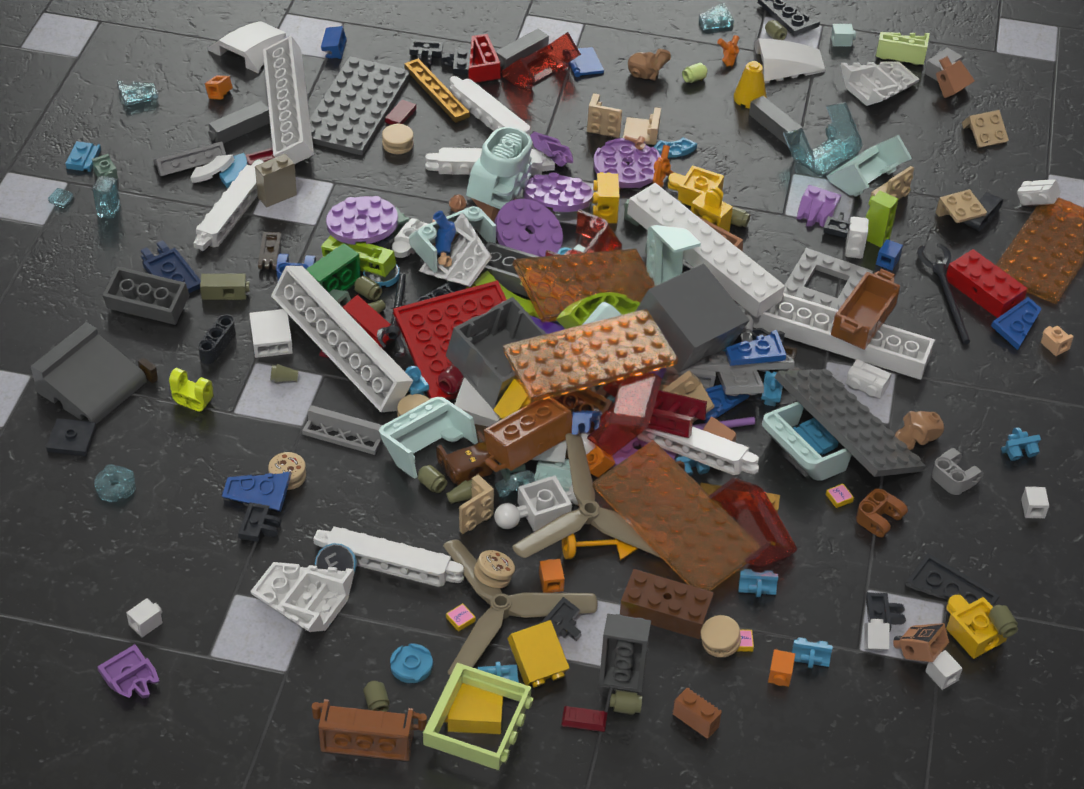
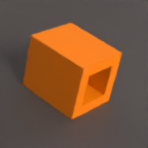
(551, 576)
(781, 668)

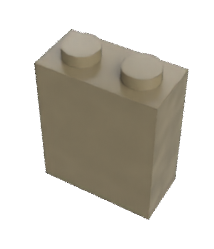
(275, 180)

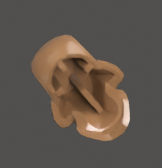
(648, 64)
(920, 427)

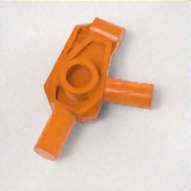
(730, 50)
(662, 167)

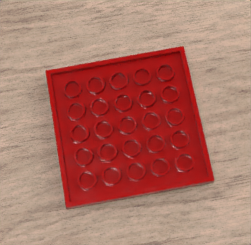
(430, 324)

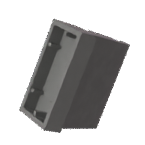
(86, 375)

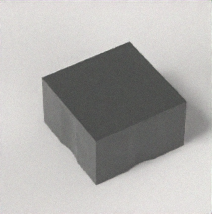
(694, 315)
(479, 343)

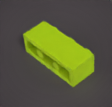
(881, 217)

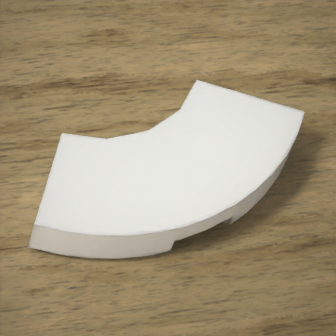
(205, 172)

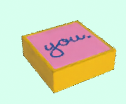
(839, 495)
(460, 617)
(746, 641)

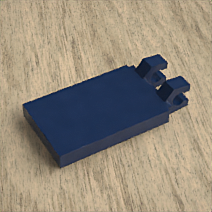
(170, 265)

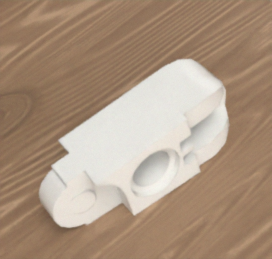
(401, 241)

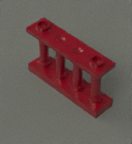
(675, 413)

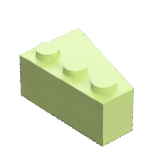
(903, 48)

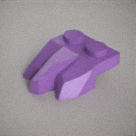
(552, 148)
(817, 205)
(129, 672)

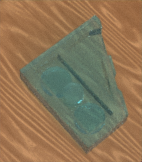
(716, 17)
(137, 92)

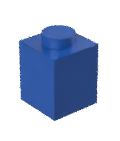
(889, 254)

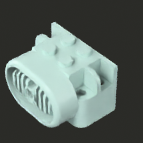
(501, 167)

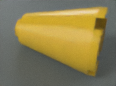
(750, 84)

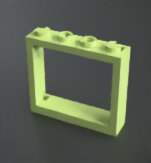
(487, 682)

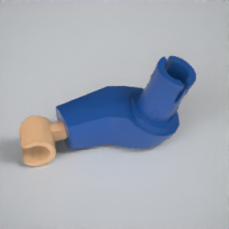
(444, 238)

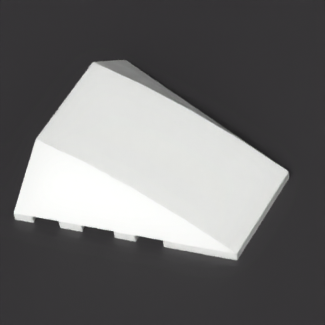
(249, 43)
(787, 59)
(877, 82)
(467, 255)
(305, 595)

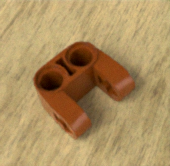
(874, 506)

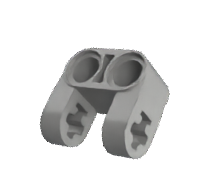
(951, 476)

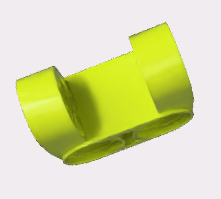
(189, 393)

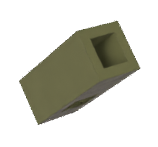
(224, 286)

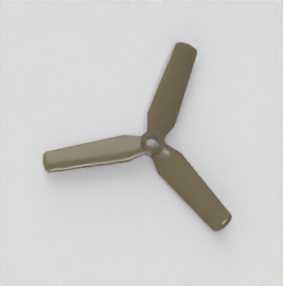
(605, 520)
(503, 606)

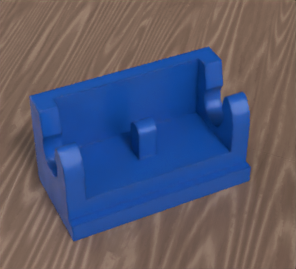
(334, 41)
(582, 421)

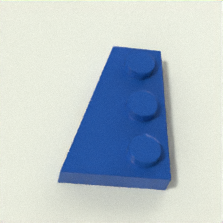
(1017, 322)
(761, 350)
(722, 401)
(259, 489)

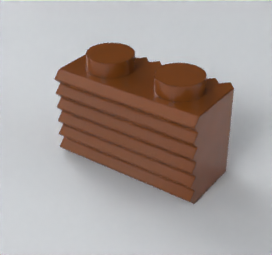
(697, 712)

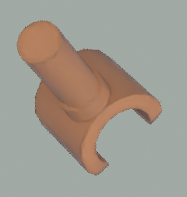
(639, 143)

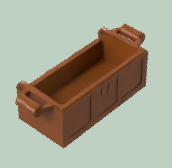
(866, 308)
(527, 433)
(366, 731)

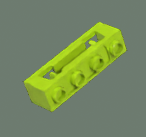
(368, 254)

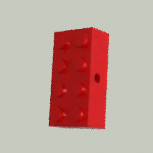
(985, 283)

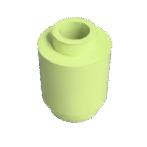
(694, 73)

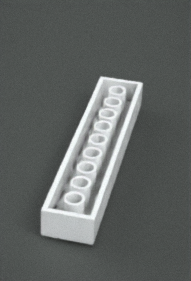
(288, 100)
(735, 271)
(813, 323)
(341, 338)

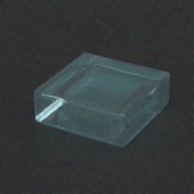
(60, 197)

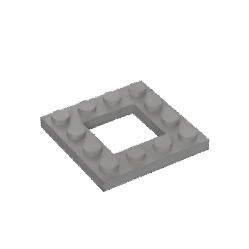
(814, 260)

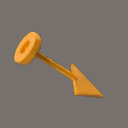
(569, 546)

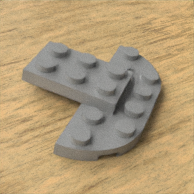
(740, 378)

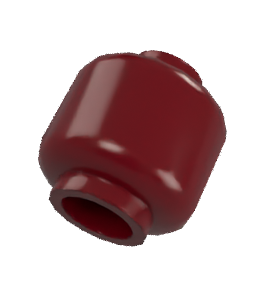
(450, 380)

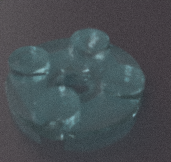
(115, 474)
(514, 482)

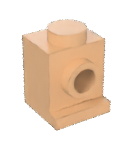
(1056, 340)

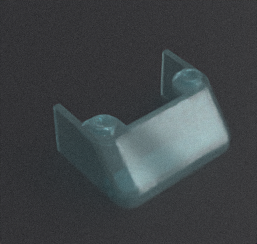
(841, 143)

